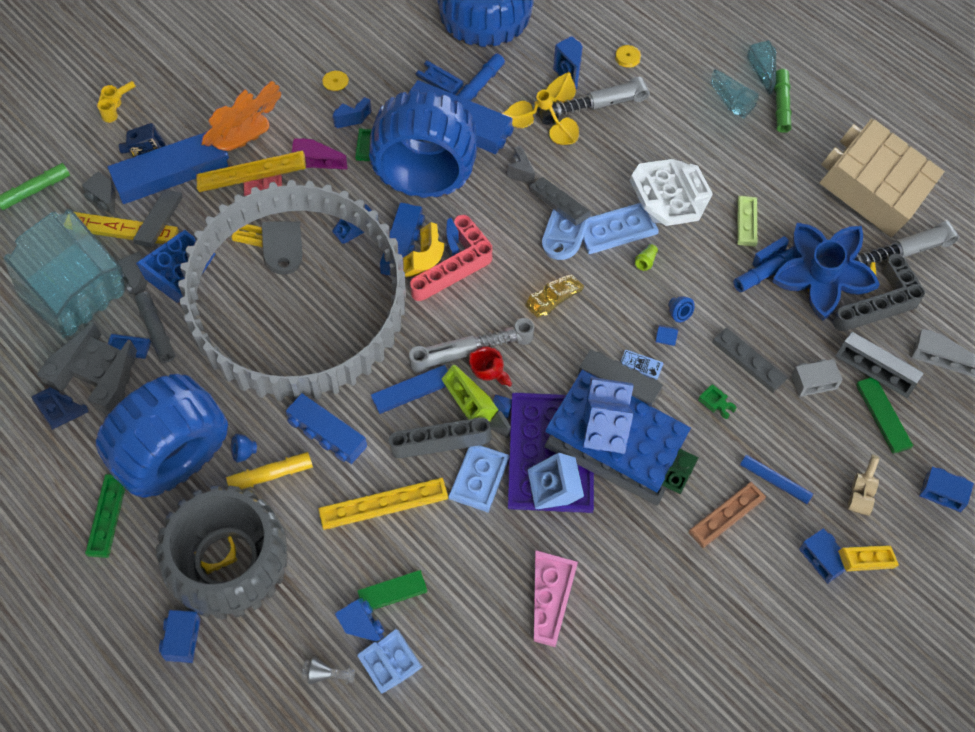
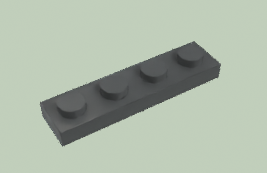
(559, 201)
(749, 360)

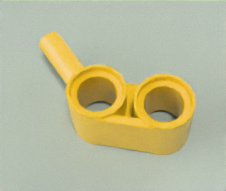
(110, 100)

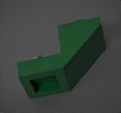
(680, 471)

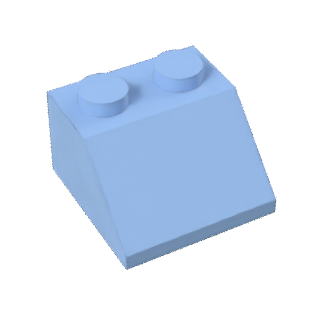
(555, 481)

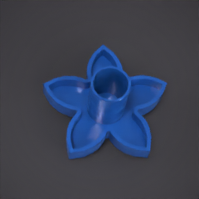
(826, 267)

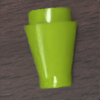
(646, 258)

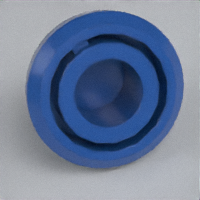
(681, 308)
(242, 448)

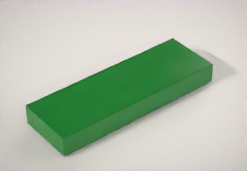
(394, 590)

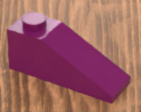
(319, 155)

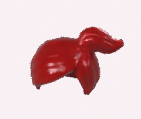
(488, 365)

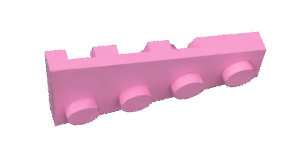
(552, 589)

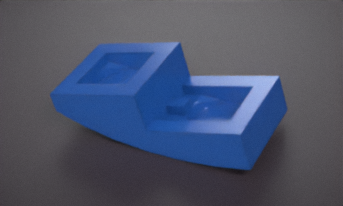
(452, 238)

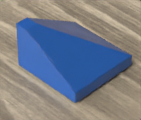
(503, 404)

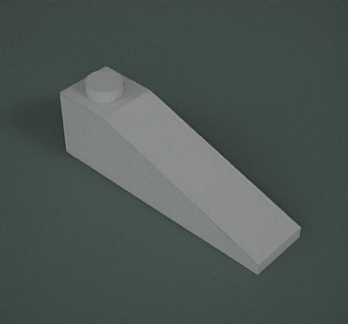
(943, 352)

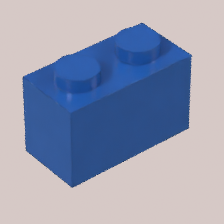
(946, 489)
(823, 555)
(180, 636)

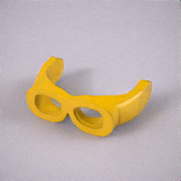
(231, 558)

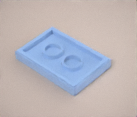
(479, 477)

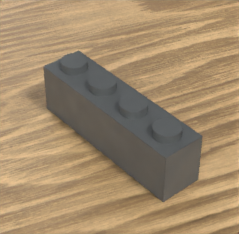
(879, 364)
(644, 388)

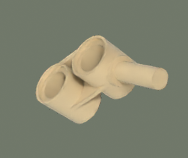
(864, 489)

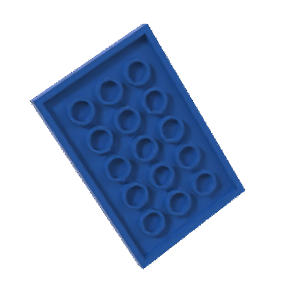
(651, 441)

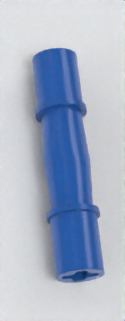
(482, 77)
(763, 271)

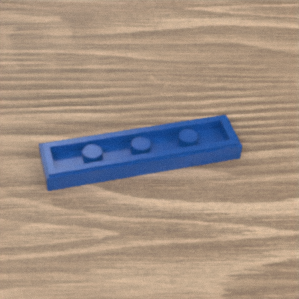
(409, 390)

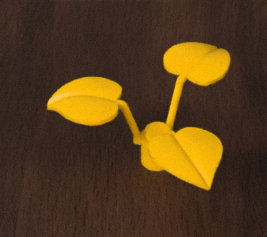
(561, 89)

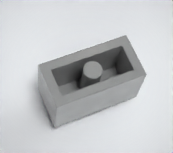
(816, 377)

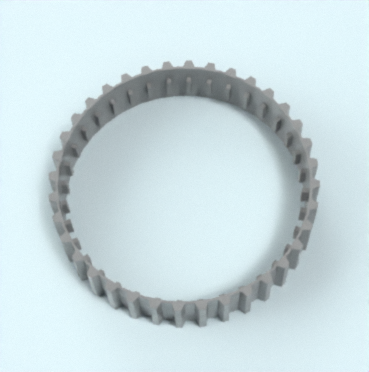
(273, 201)

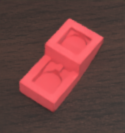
(262, 183)

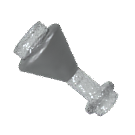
(318, 671)

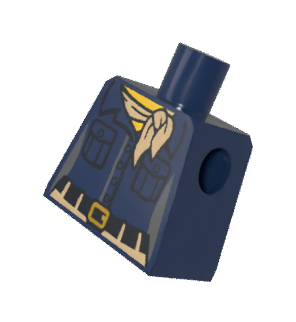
(142, 140)

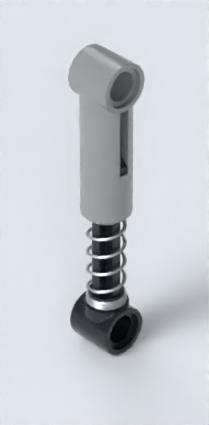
(633, 90)
(942, 234)

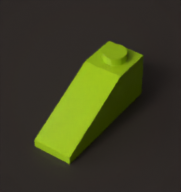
(468, 395)

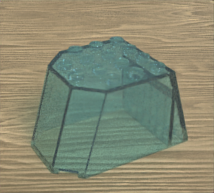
(64, 272)

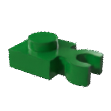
(716, 399)

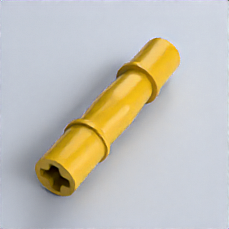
(270, 471)

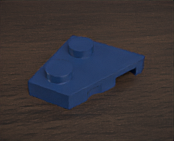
(57, 408)

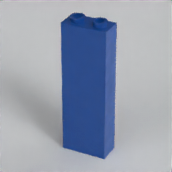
(490, 125)
(165, 168)

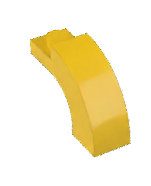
(429, 254)

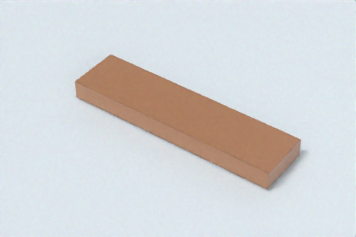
(726, 515)

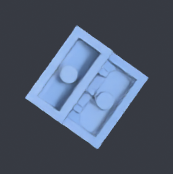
(389, 661)

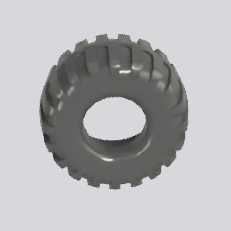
(205, 521)

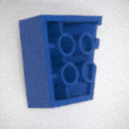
(163, 265)

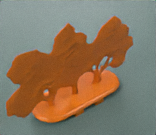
(241, 122)

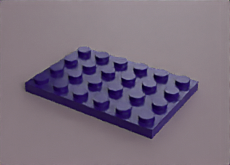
(529, 421)

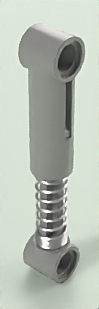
(464, 346)

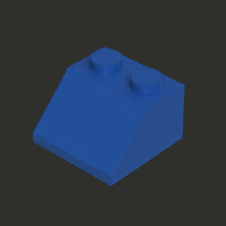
(568, 58)

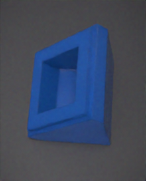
(666, 335)

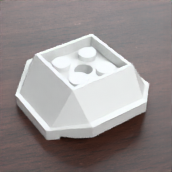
(671, 191)

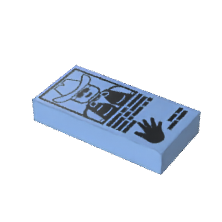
(645, 365)

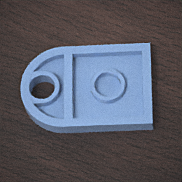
(563, 234)

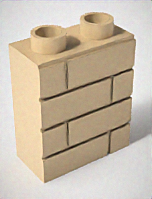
(880, 176)

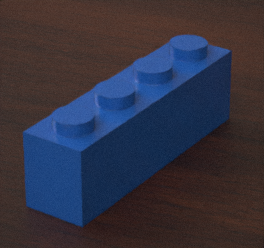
(405, 230)
(326, 429)

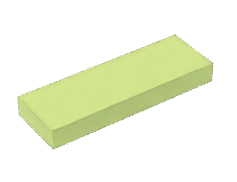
(747, 221)

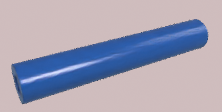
(776, 479)

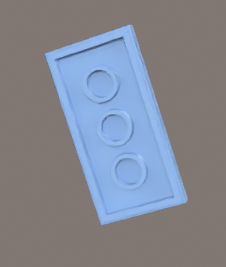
(618, 228)

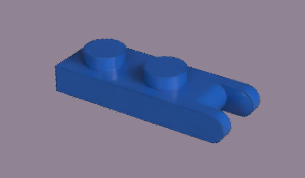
(440, 78)

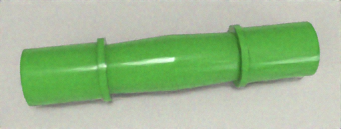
(783, 112)
(33, 186)

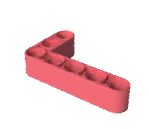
(474, 257)

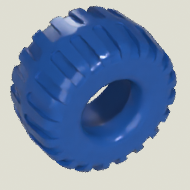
(485, 20)
(422, 166)
(161, 435)

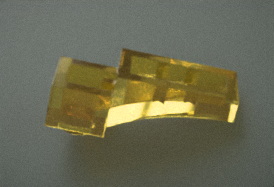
(553, 294)

